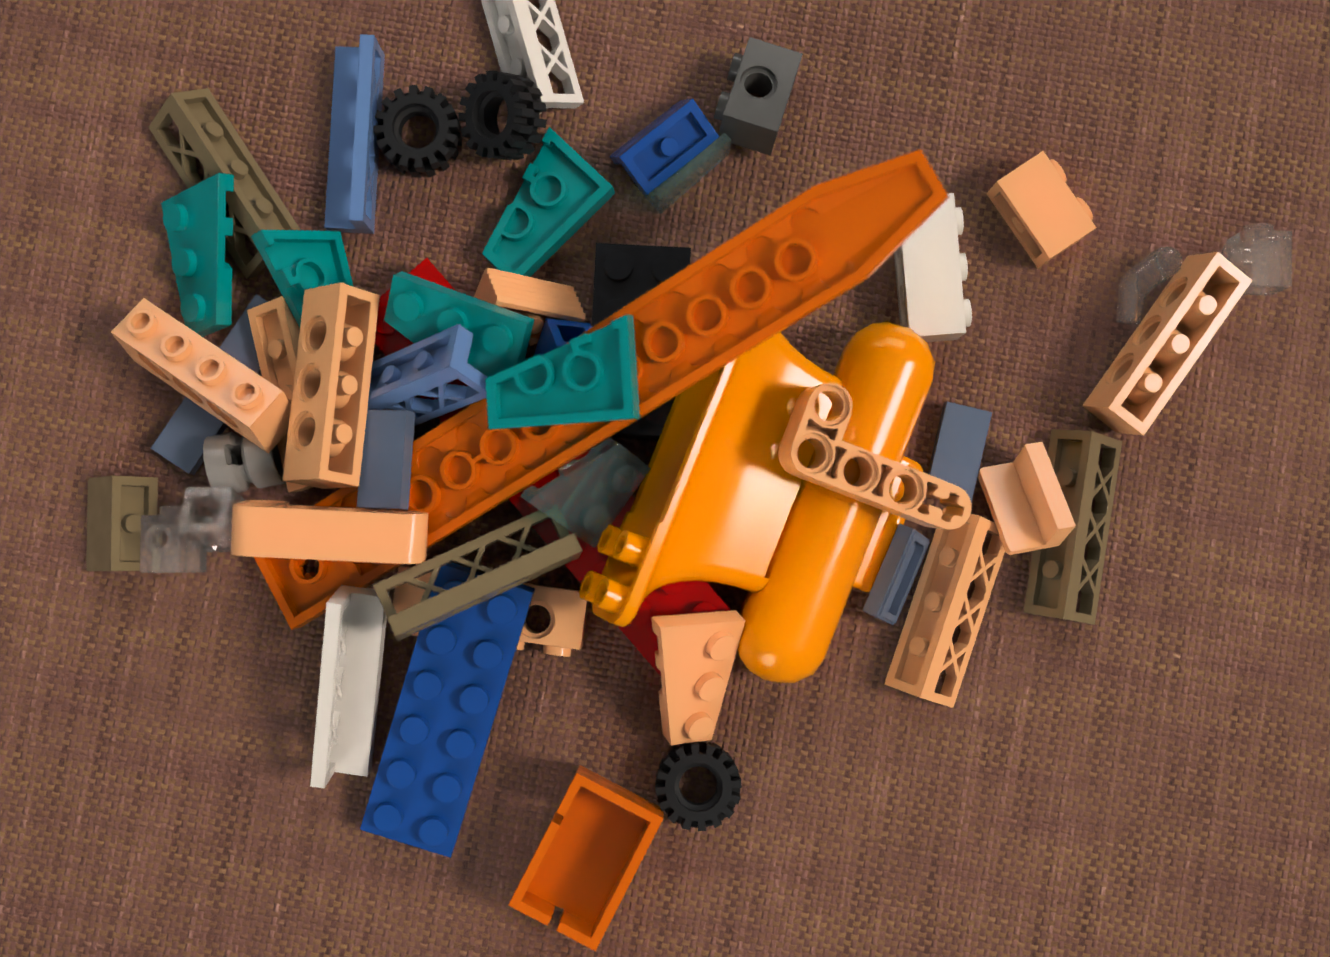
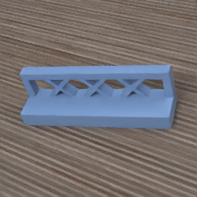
(352, 138)
(425, 371)

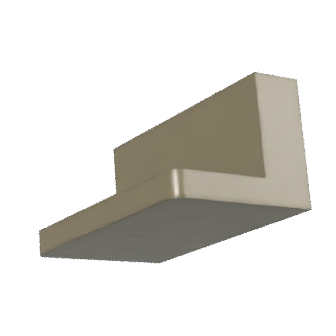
(115, 520)

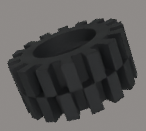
(483, 110)
(399, 112)
(708, 812)

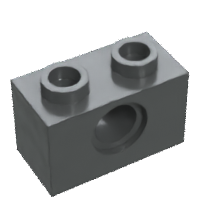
(764, 71)

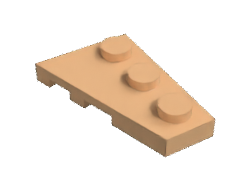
(695, 669)

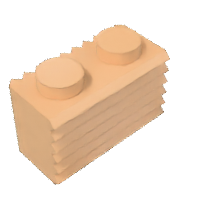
(530, 297)

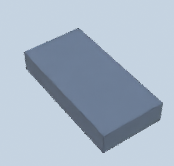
(959, 445)
(386, 460)
(896, 574)

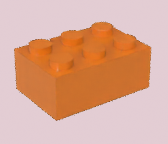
(587, 857)

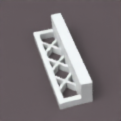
(520, 53)
(348, 684)

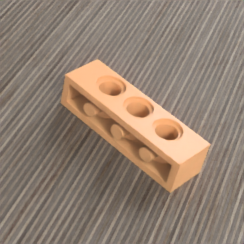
(1167, 343)
(205, 374)
(331, 387)
(564, 605)

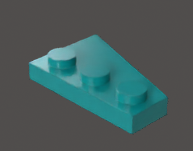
(550, 207)
(196, 239)
(303, 262)
(426, 308)
(573, 384)

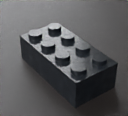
(621, 277)

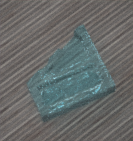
(590, 490)

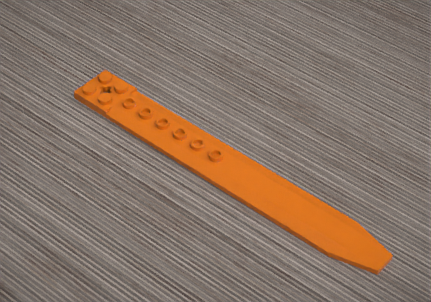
(682, 335)

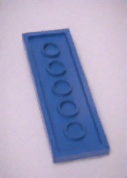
(445, 719)

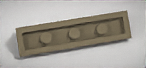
(213, 139)
(1061, 570)
(476, 589)

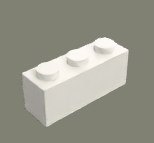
(932, 277)

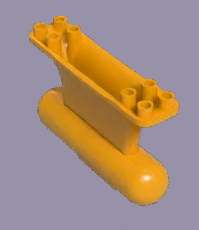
(734, 516)

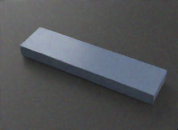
(190, 424)

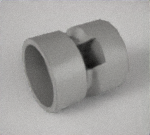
(238, 462)

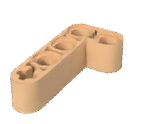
(875, 470)
(328, 533)

